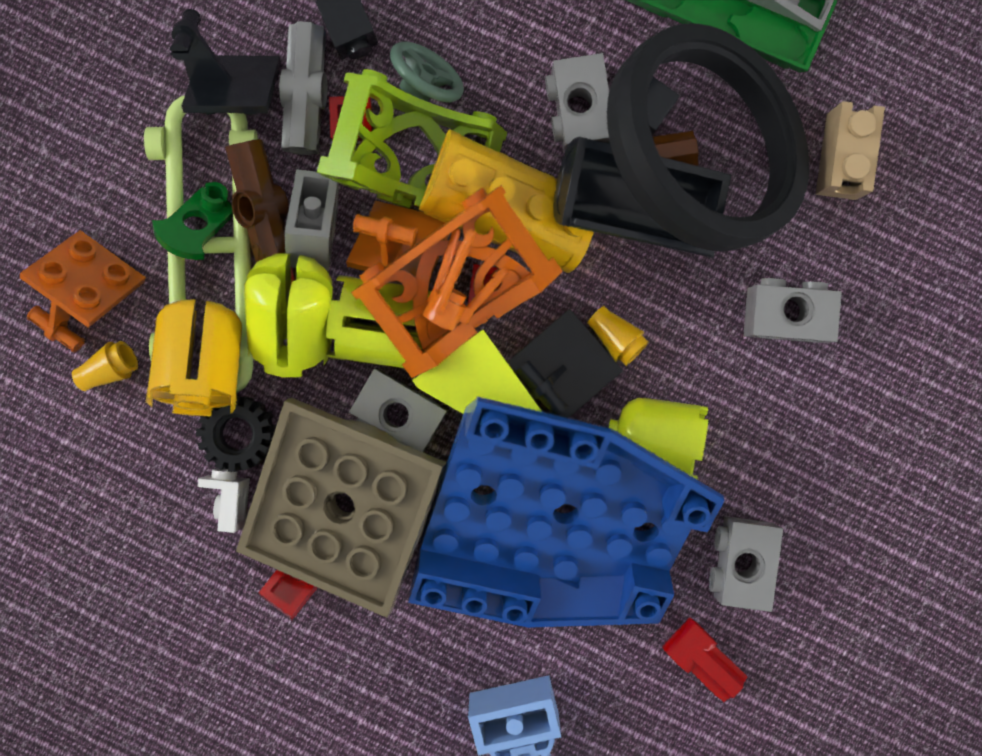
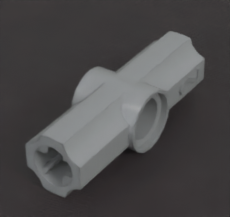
(303, 88)

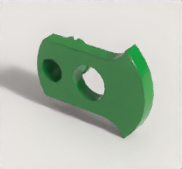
(206, 203)

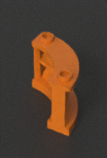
(514, 289)

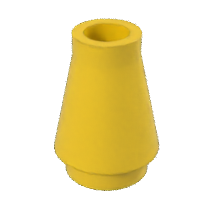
(618, 336)
(106, 366)

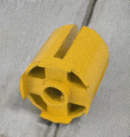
(173, 359)

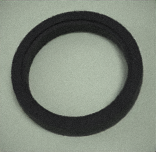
(646, 172)

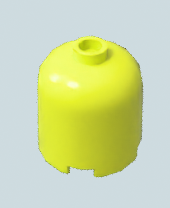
(666, 429)

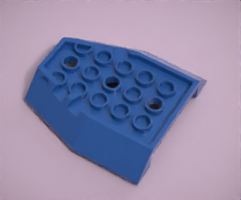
(537, 567)

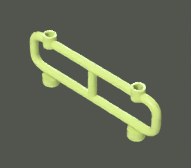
(166, 145)

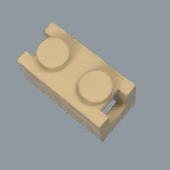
(850, 151)

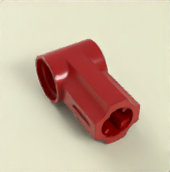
(697, 653)

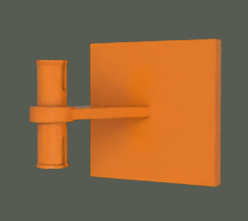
(388, 234)
(80, 282)

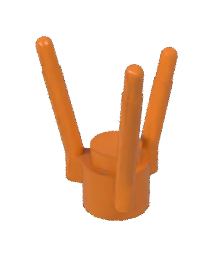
(445, 303)

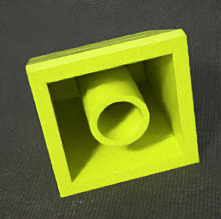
(475, 372)

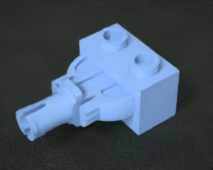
(515, 719)

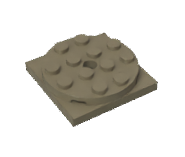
(304, 532)

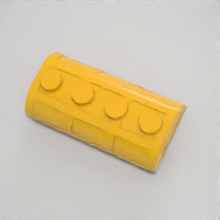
(468, 166)

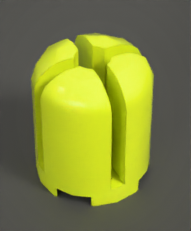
(289, 312)
(364, 340)

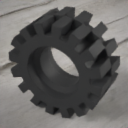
(223, 454)

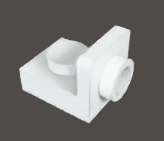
(231, 505)

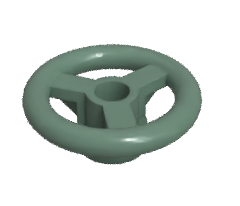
(424, 78)

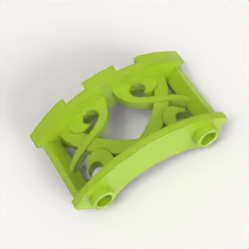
(357, 167)

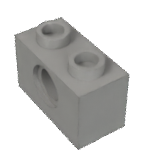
(579, 78)
(312, 218)
(817, 316)
(384, 390)
(757, 584)

